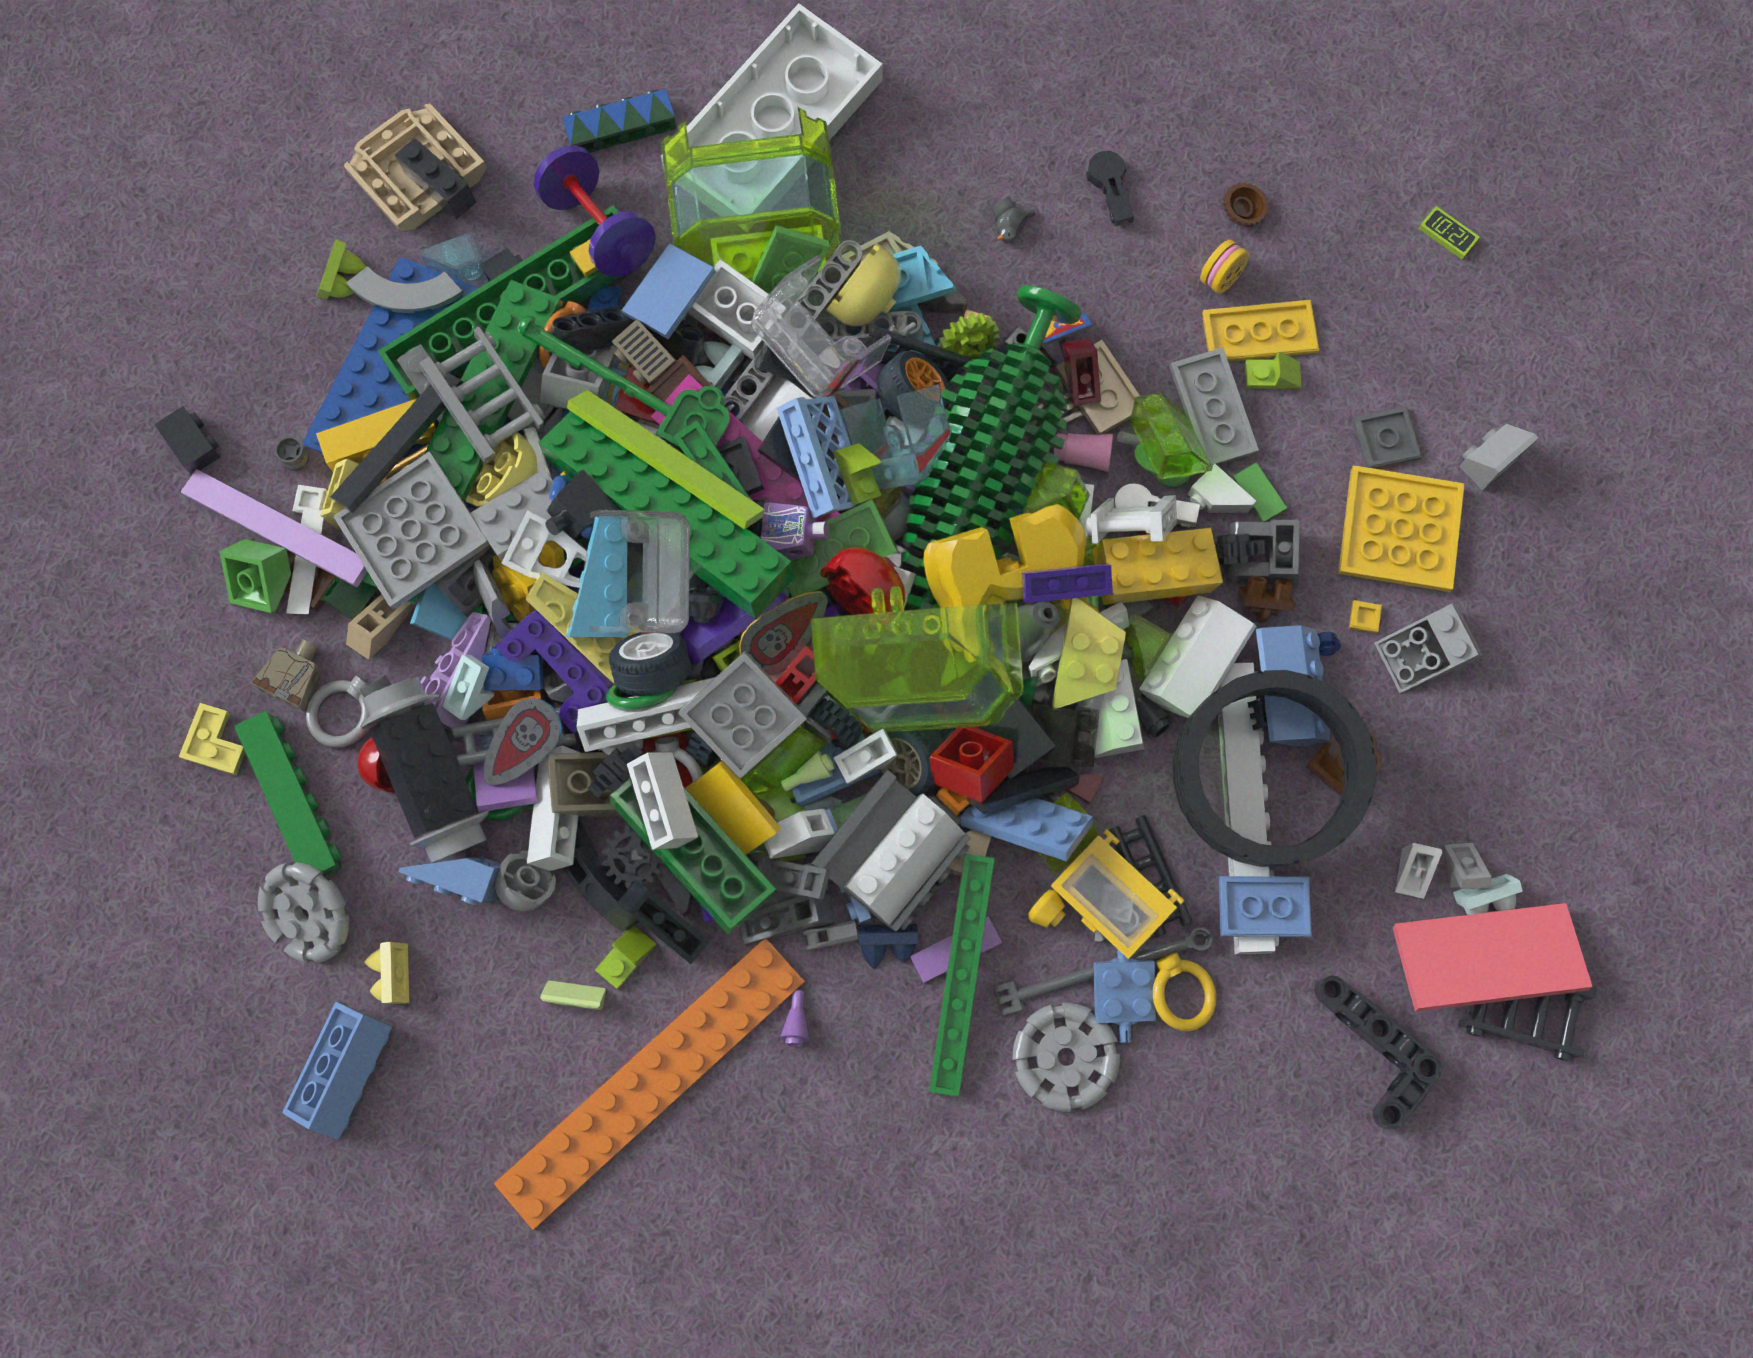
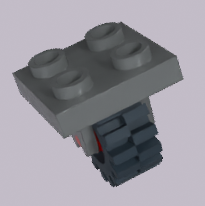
(828, 718)

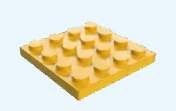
(1401, 528)

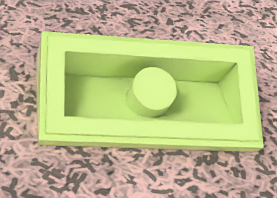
(573, 995)

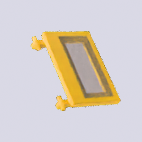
(1114, 896)

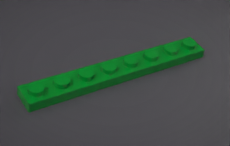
(961, 975)

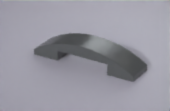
(793, 878)

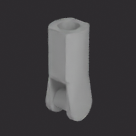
(836, 933)

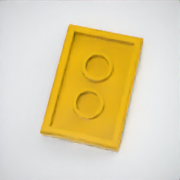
(733, 807)

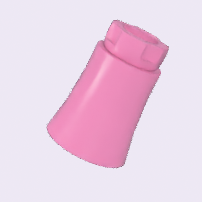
(1086, 450)

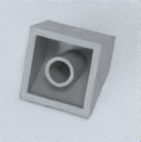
(1496, 454)

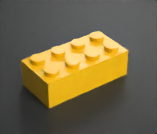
(1160, 569)

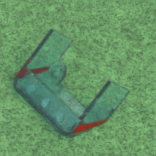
(925, 429)

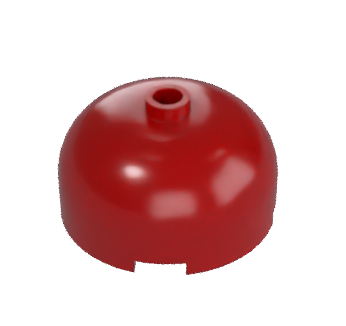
(855, 574)

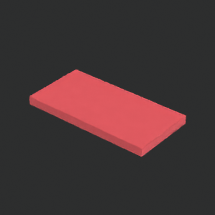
(1491, 957)

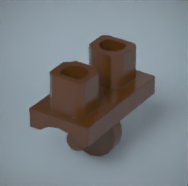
(1267, 601)

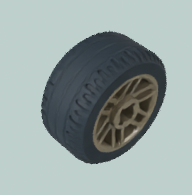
(913, 759)

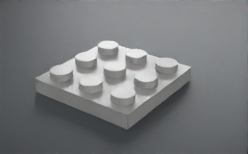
(742, 714)

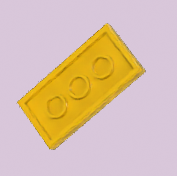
(1262, 330)

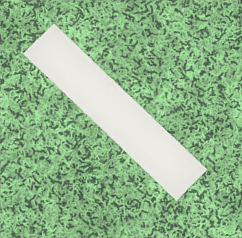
(303, 570)

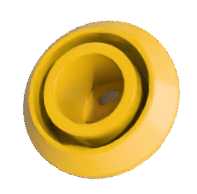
(1047, 910)

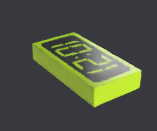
(1449, 232)

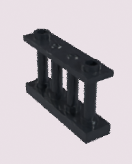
(1562, 1051)

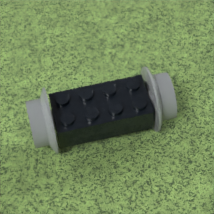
(423, 769)

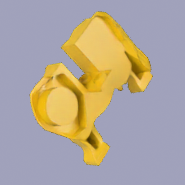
(965, 568)

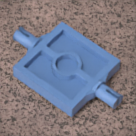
(1124, 993)

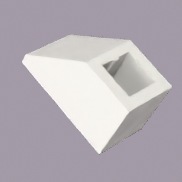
(800, 834)

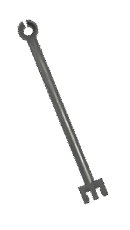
(1018, 995)

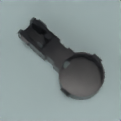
(1105, 167)

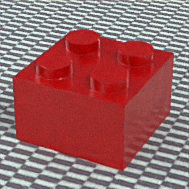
(972, 762)

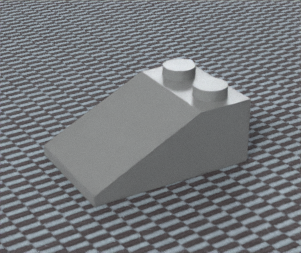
(564, 381)

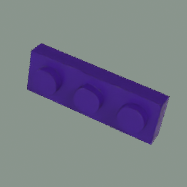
(1067, 583)

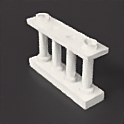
(1154, 520)

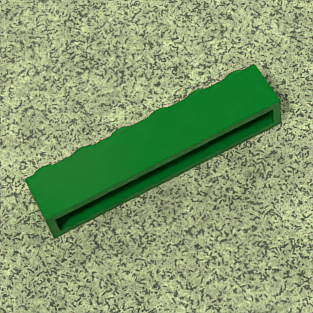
(287, 794)

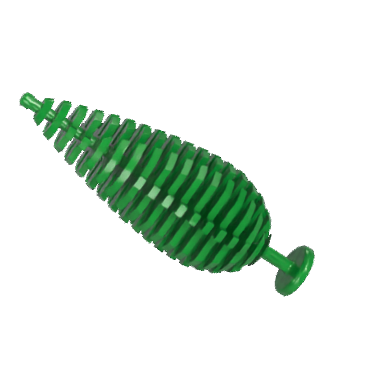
(993, 440)

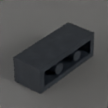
(435, 178)
(663, 922)

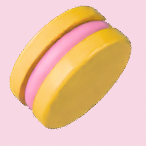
(1224, 266)

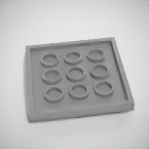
(412, 531)

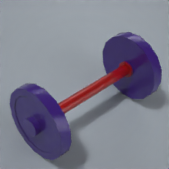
(621, 240)

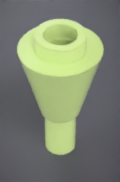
(815, 769)

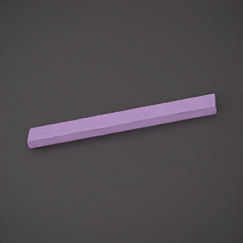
(275, 527)

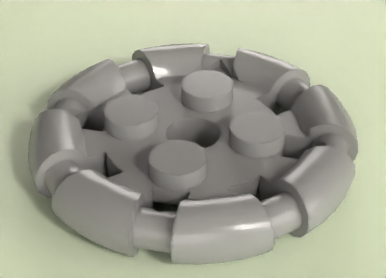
(324, 911)
(1049, 1065)

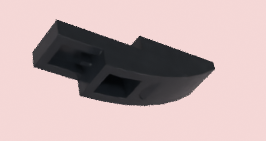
(594, 885)

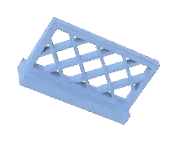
(811, 457)

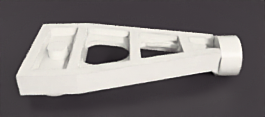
(528, 543)

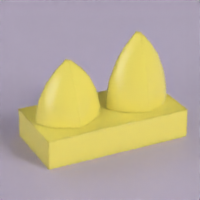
(392, 962)

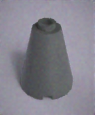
(1035, 626)

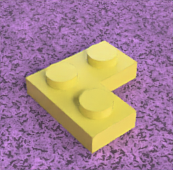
(205, 745)

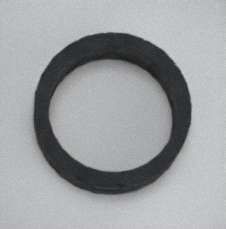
(1348, 731)

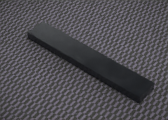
(391, 448)

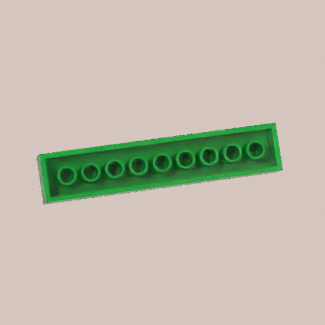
(453, 328)
(719, 549)

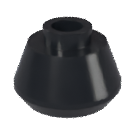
(704, 604)

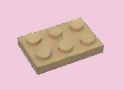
(1115, 389)

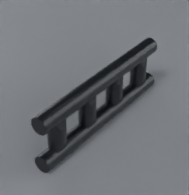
(906, 344)
(1154, 858)

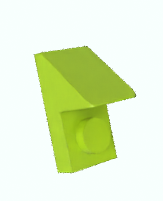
(1273, 374)
(856, 470)
(625, 956)

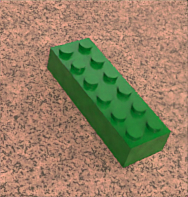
(707, 866)

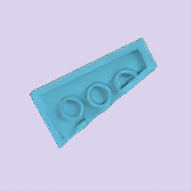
(602, 582)

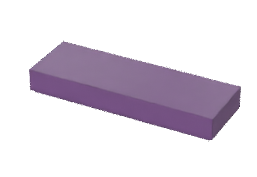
(934, 959)

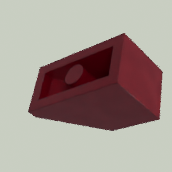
(1082, 371)

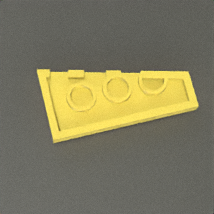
(556, 604)

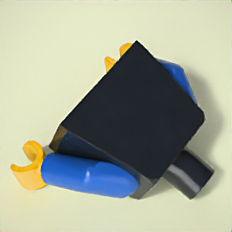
(572, 504)

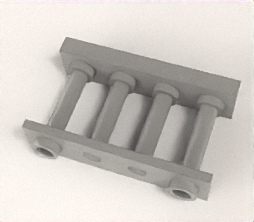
(470, 419)

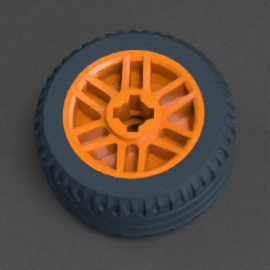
(906, 374)

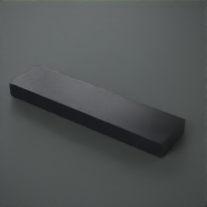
(1027, 787)

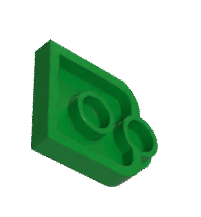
(694, 405)

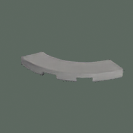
(404, 297)

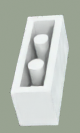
(662, 800)

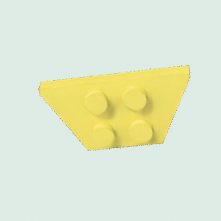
(1088, 655)

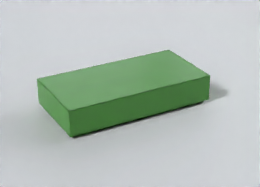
(1256, 484)

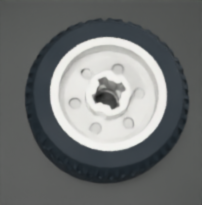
(649, 663)

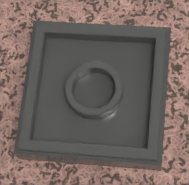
(1387, 438)

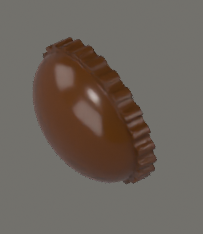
(1243, 200)

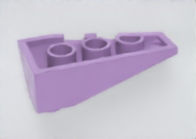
(470, 641)

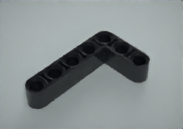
(600, 327)

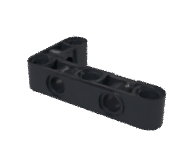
(1395, 1045)

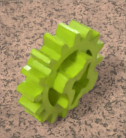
(971, 336)

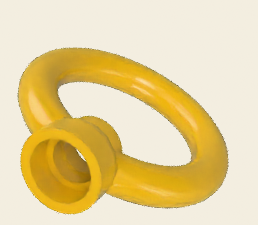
(1169, 967)

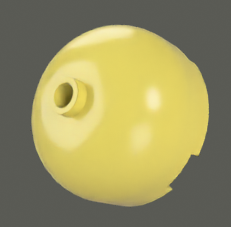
(868, 289)
(512, 464)

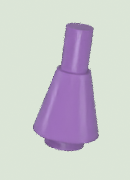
(795, 1027)

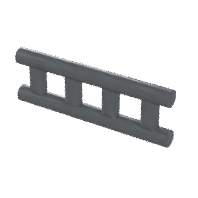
(470, 730)

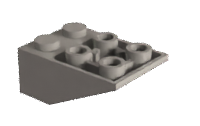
(1428, 648)

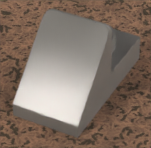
(1466, 867)

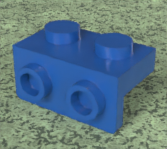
(513, 675)

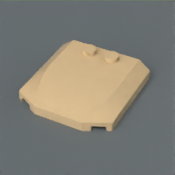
(382, 177)

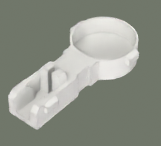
(1139, 496)

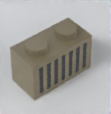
(643, 353)

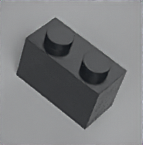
(187, 440)

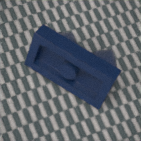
(876, 937)

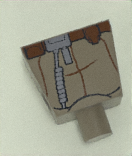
(290, 675)

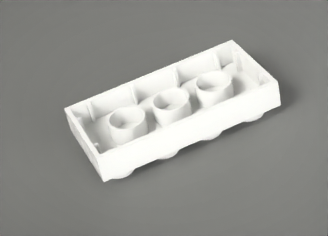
(796, 66)

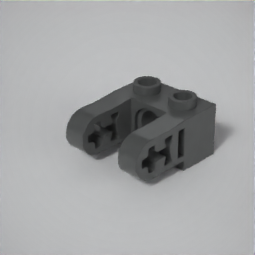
(1283, 551)

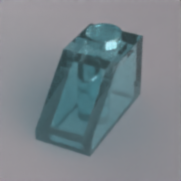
(455, 257)

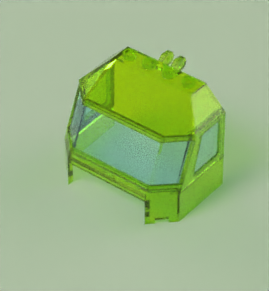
(735, 193)
(921, 664)

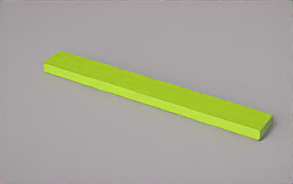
(666, 459)

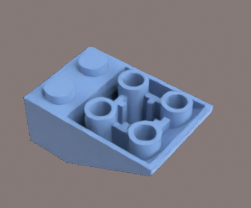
(468, 877)

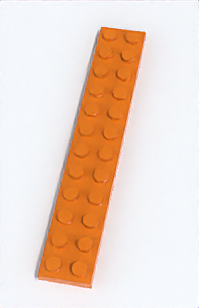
(648, 1084)

